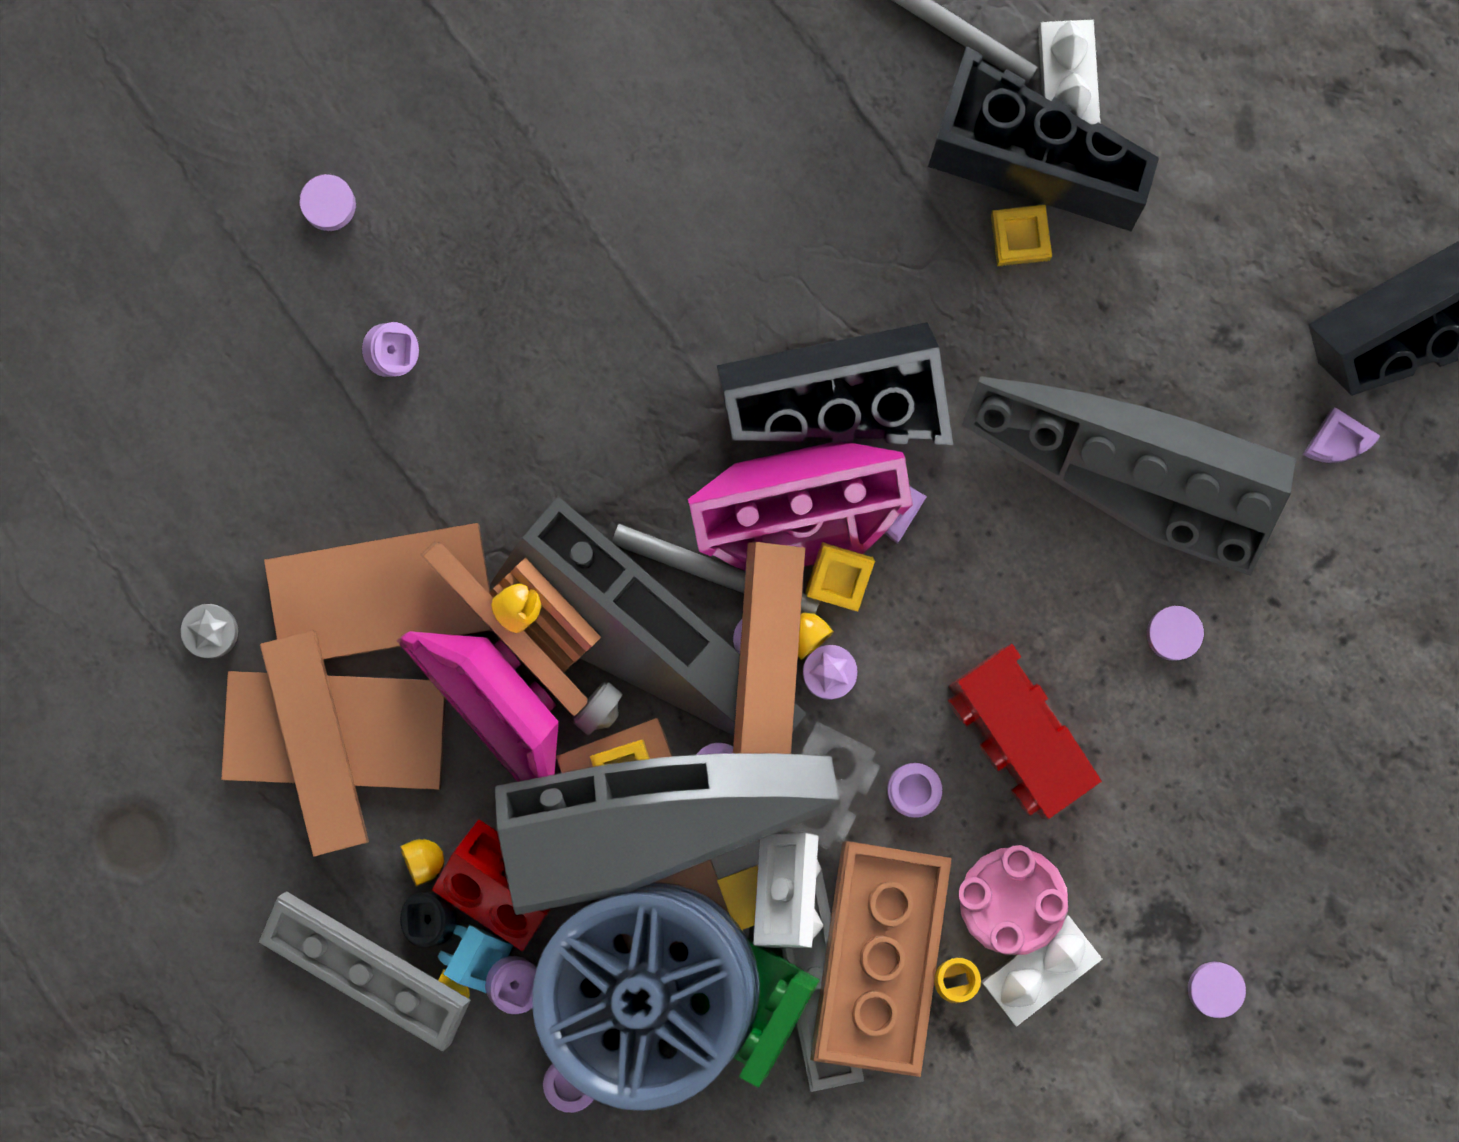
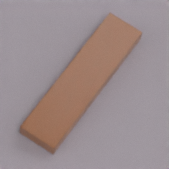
(519, 643)
(769, 649)
(314, 743)

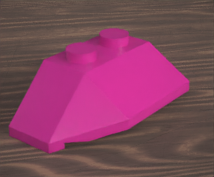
(802, 499)
(491, 698)

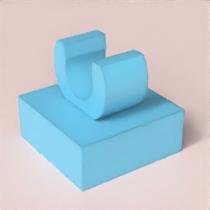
(474, 956)

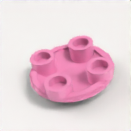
(1013, 901)

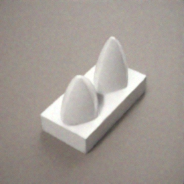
(1070, 66)
(787, 891)
(1033, 979)

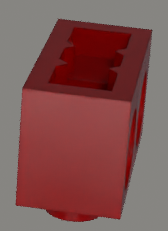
(479, 887)

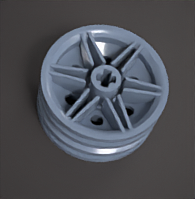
(574, 1024)

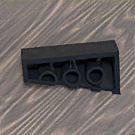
(1039, 149)
(1393, 326)
(842, 390)

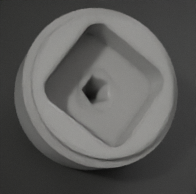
(209, 631)
(600, 710)

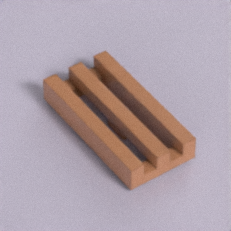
(554, 619)

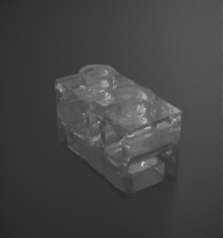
(861, 778)

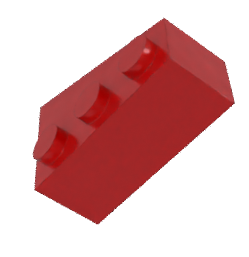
(1023, 734)

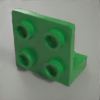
(782, 1000)

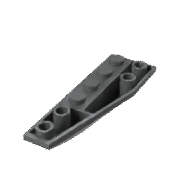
(1143, 466)
(642, 626)
(647, 819)

